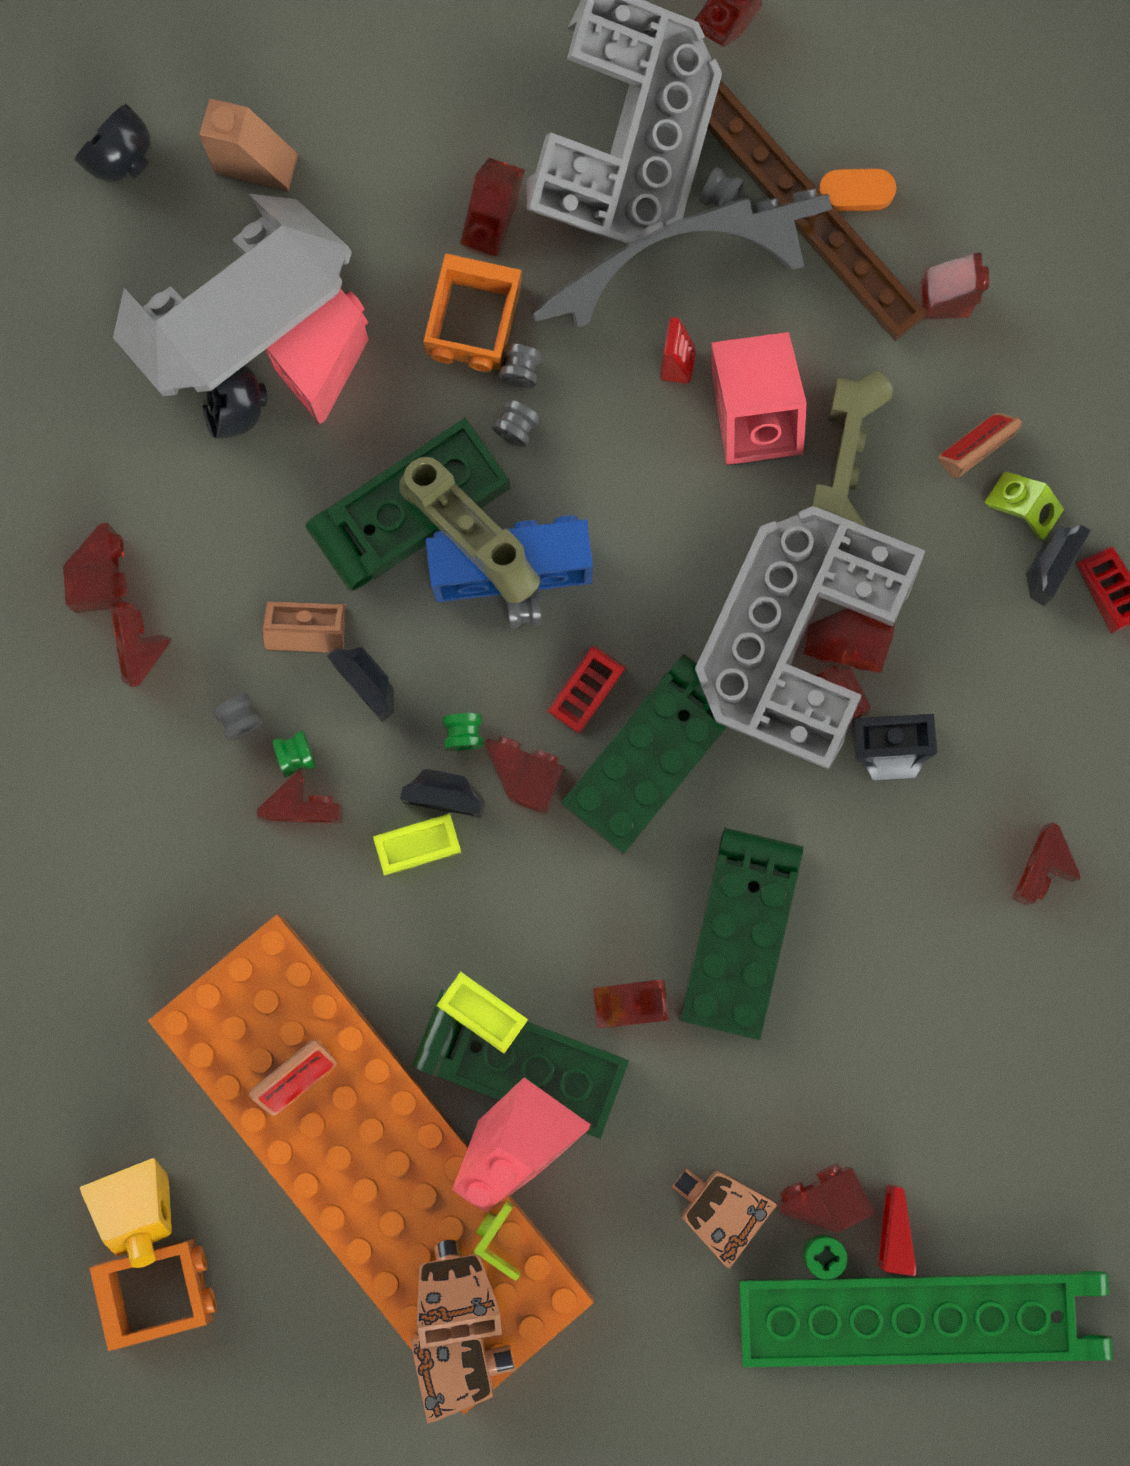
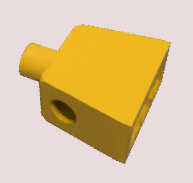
(131, 1210)

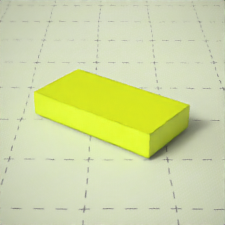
(417, 844)
(482, 1012)

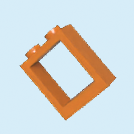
(479, 276)
(112, 1305)

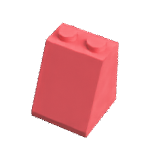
(321, 353)
(758, 398)
(515, 1144)

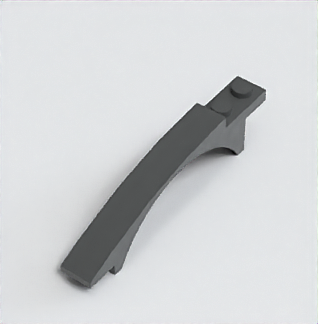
(768, 227)

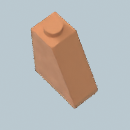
(246, 146)

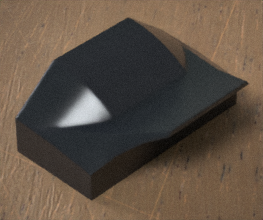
(1054, 562)
(366, 679)
(894, 744)
(443, 792)

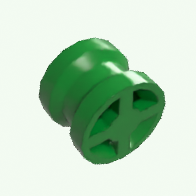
(463, 732)
(294, 753)
(817, 1248)

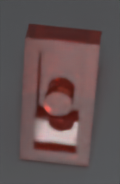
(134, 653)
(288, 805)
(1048, 855)
(631, 1004)

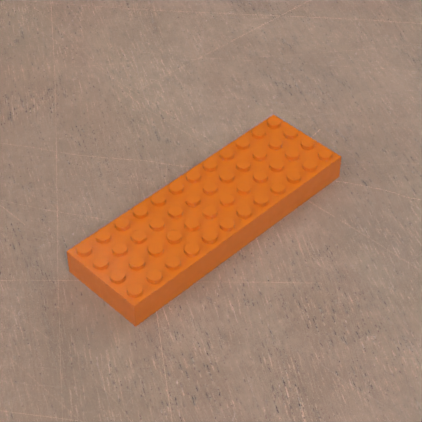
(360, 1146)

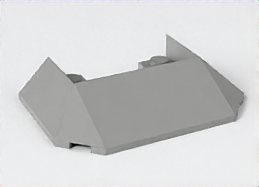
(659, 128)
(280, 280)
(768, 612)

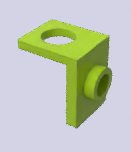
(1025, 499)
(487, 1231)

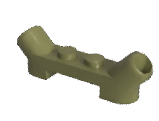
(849, 405)
(470, 528)

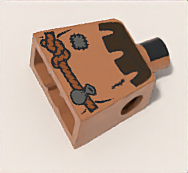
(722, 1212)
(455, 1299)
(458, 1374)

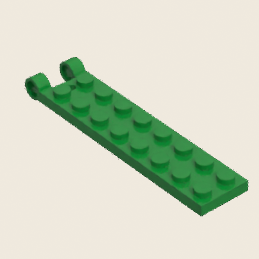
(918, 1320)

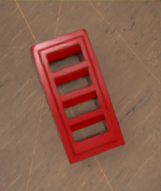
(678, 354)
(1100, 595)
(604, 659)
(896, 1243)

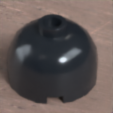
(117, 147)
(234, 404)

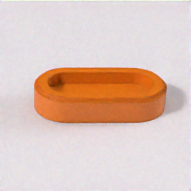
(859, 189)

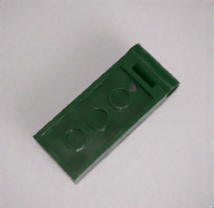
(398, 524)
(646, 759)
(741, 934)
(564, 1068)

